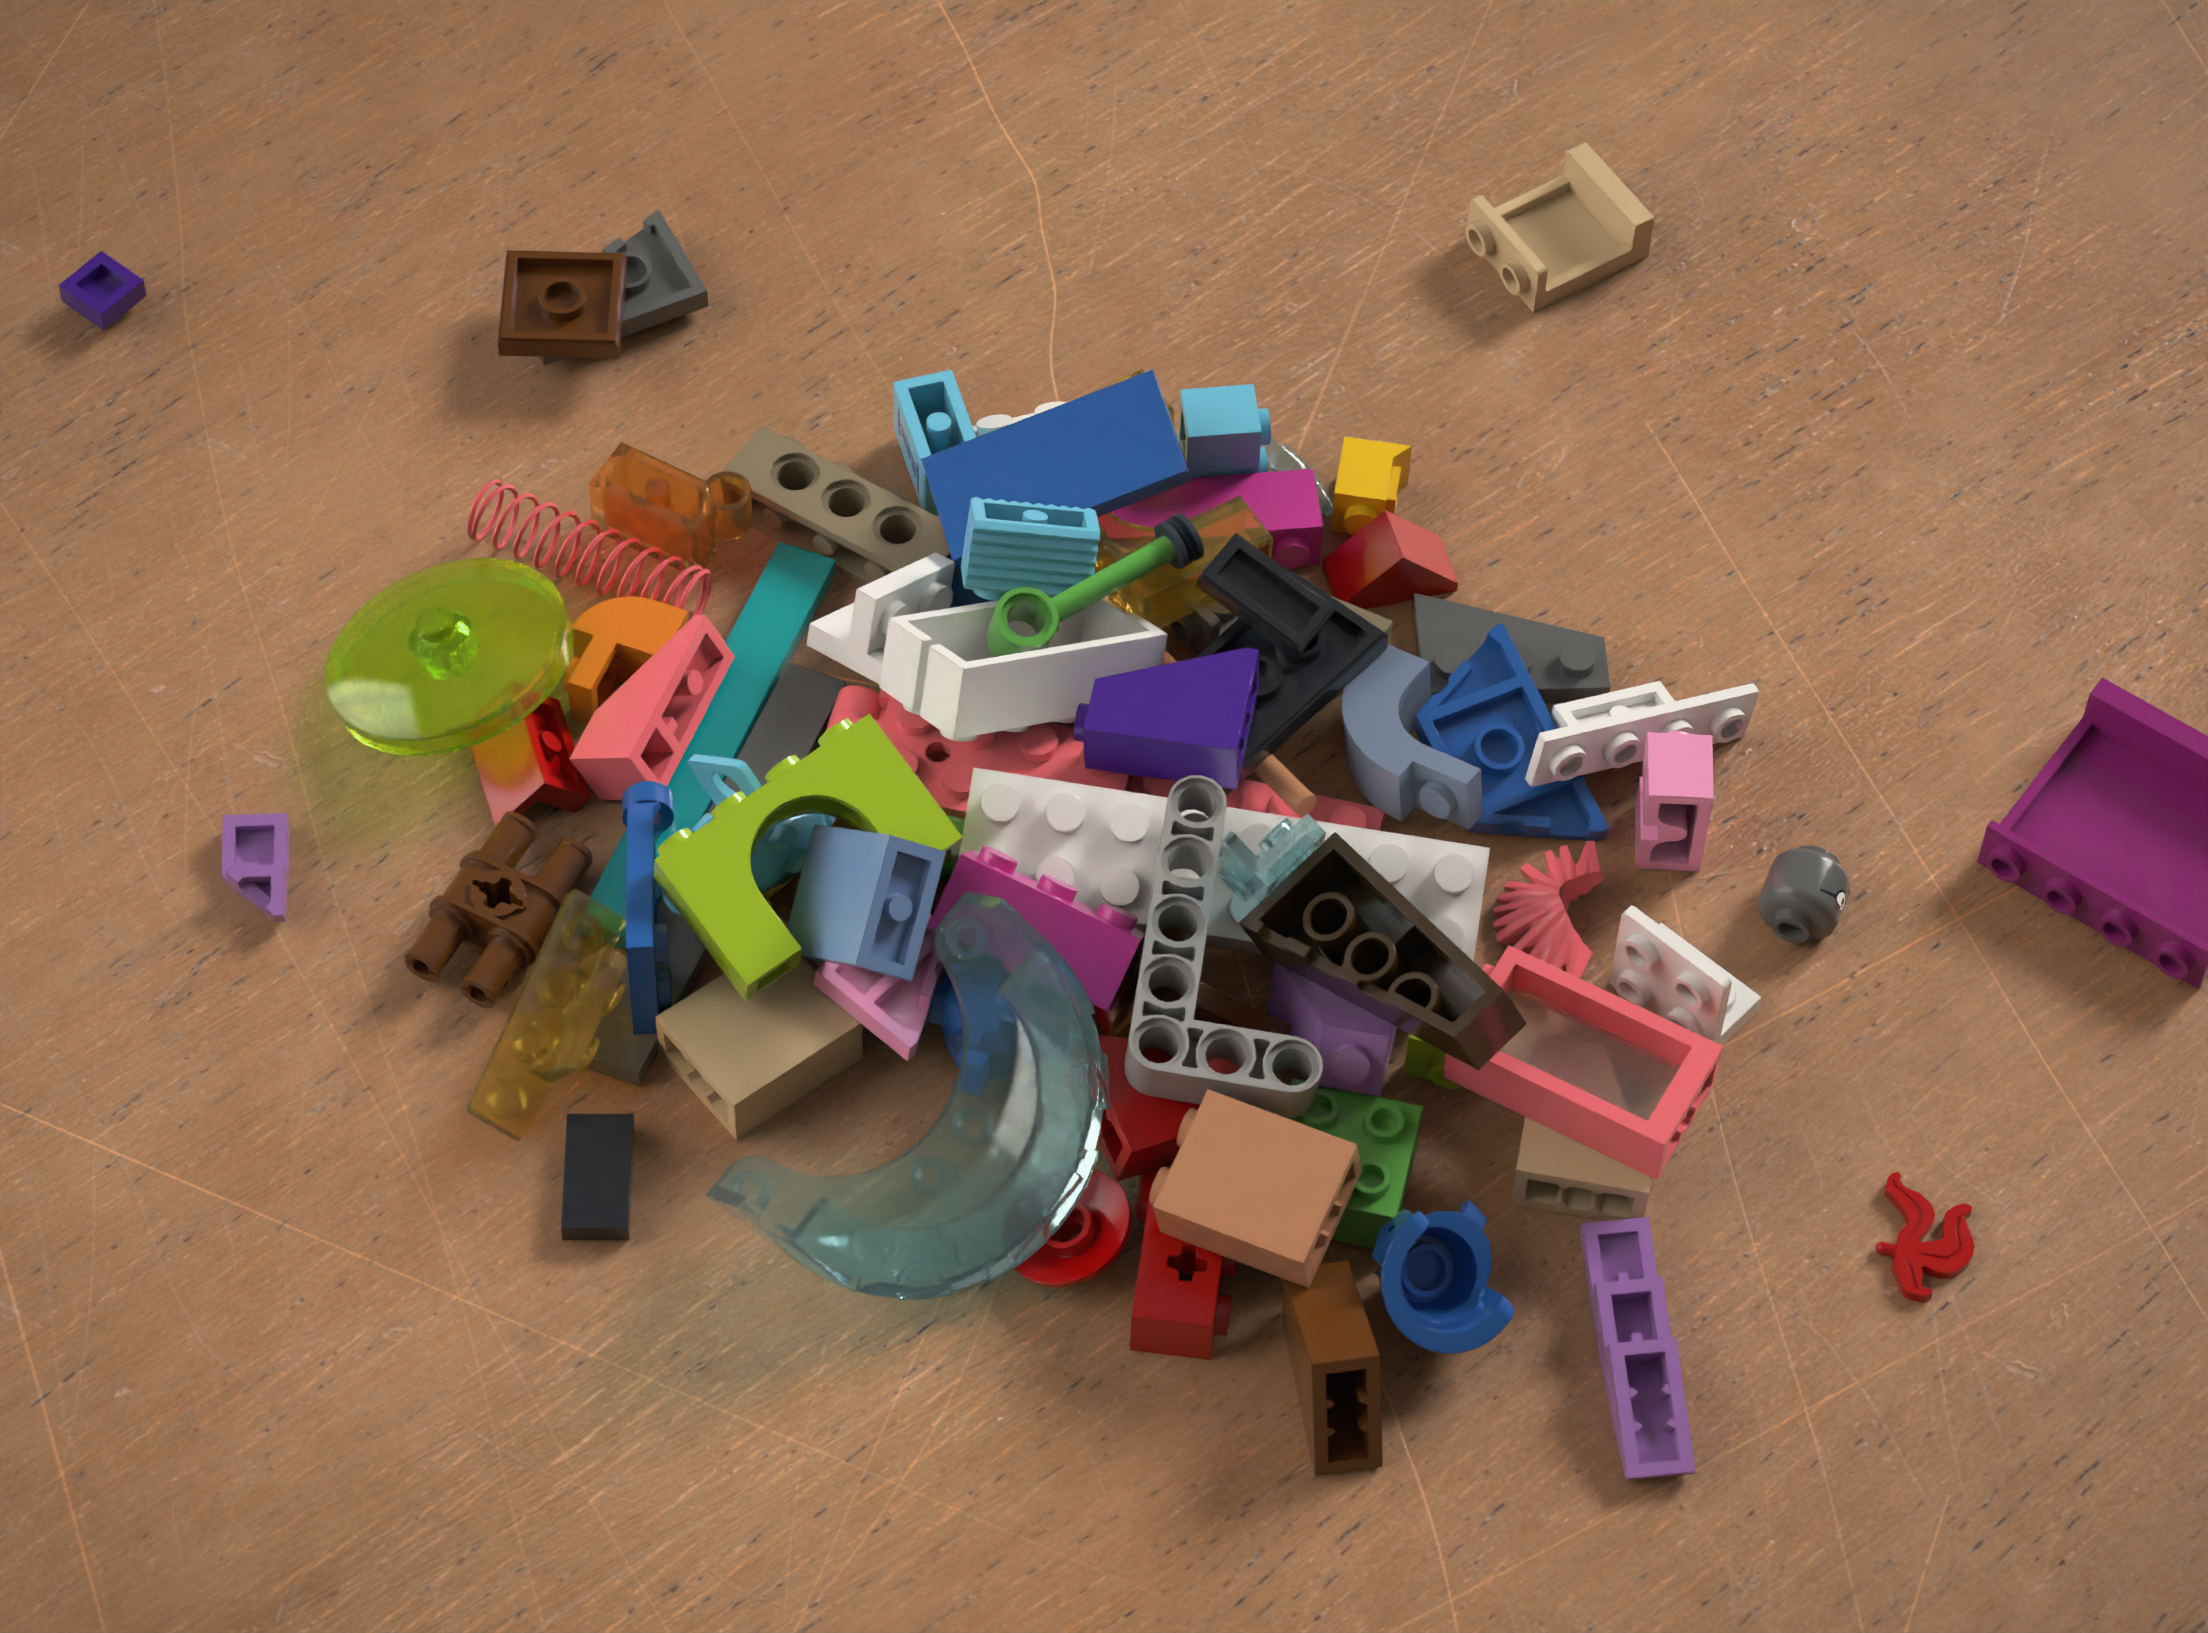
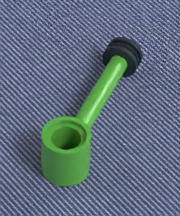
(1175, 543)

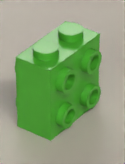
(1387, 1147)

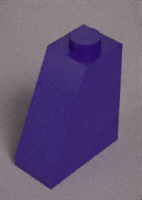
(1173, 718)

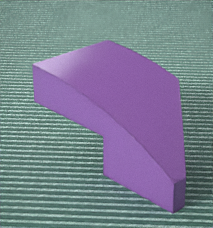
(258, 860)

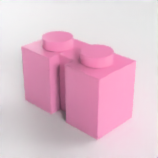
(1674, 801)

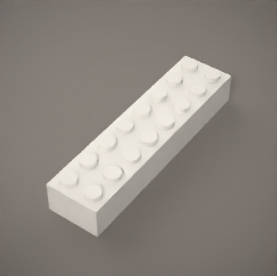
(1111, 841)

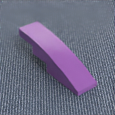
(1637, 1349)

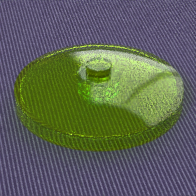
(449, 656)

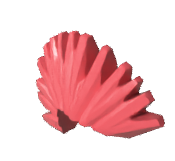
(1536, 912)

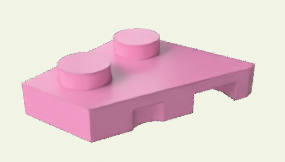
(884, 1004)

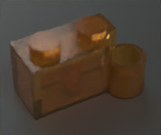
(669, 506)

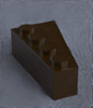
(1374, 948)

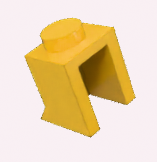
(1368, 482)

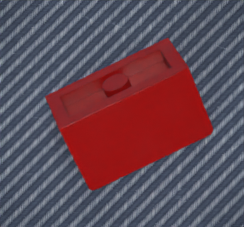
(531, 764)

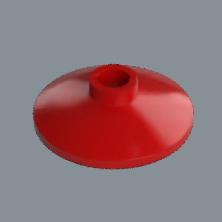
(1104, 1226)

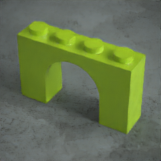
(709, 871)

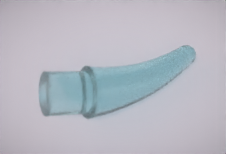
(1284, 459)

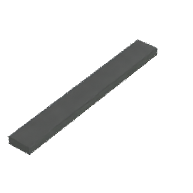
(786, 727)

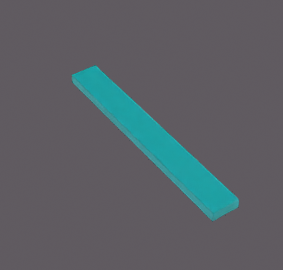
(762, 647)

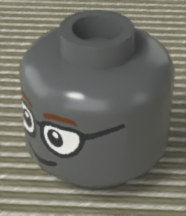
(1804, 894)

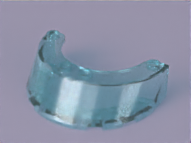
(996, 1162)

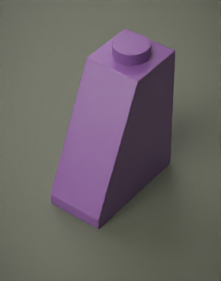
(1349, 1039)

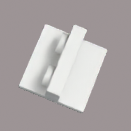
(859, 631)

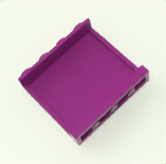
(2119, 832)

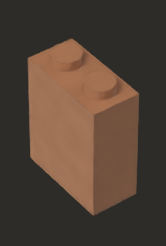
(1255, 1187)

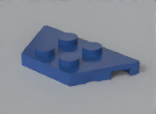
(1492, 721)

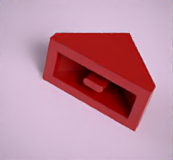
(1388, 564)

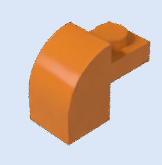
(612, 645)

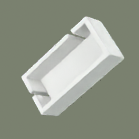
(948, 677)

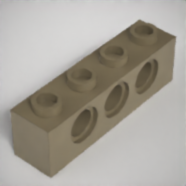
(833, 510)

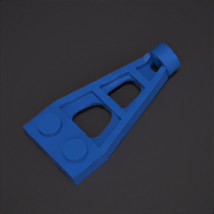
(646, 814)

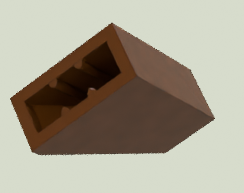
(1334, 1370)

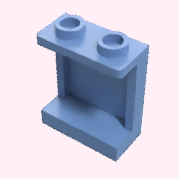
(864, 900)

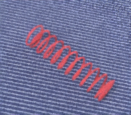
(680, 598)

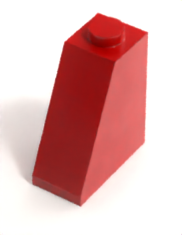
(1138, 1128)

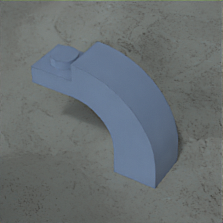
(1387, 761)

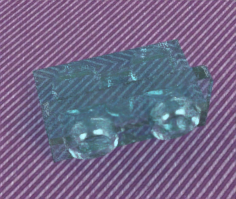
(1280, 855)

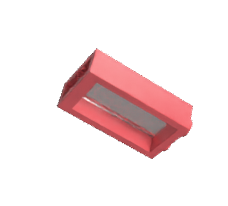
(1594, 1066)

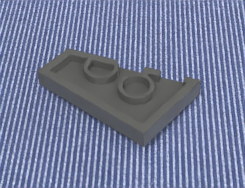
(658, 279)
(1560, 660)

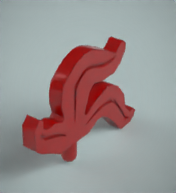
(1912, 1257)

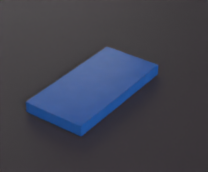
(1080, 454)

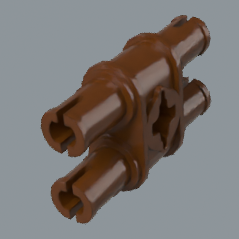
(497, 909)

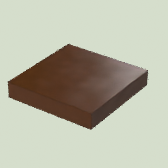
(562, 304)

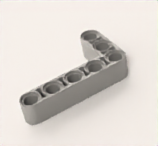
(1179, 967)

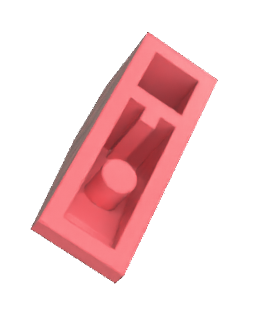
(654, 714)

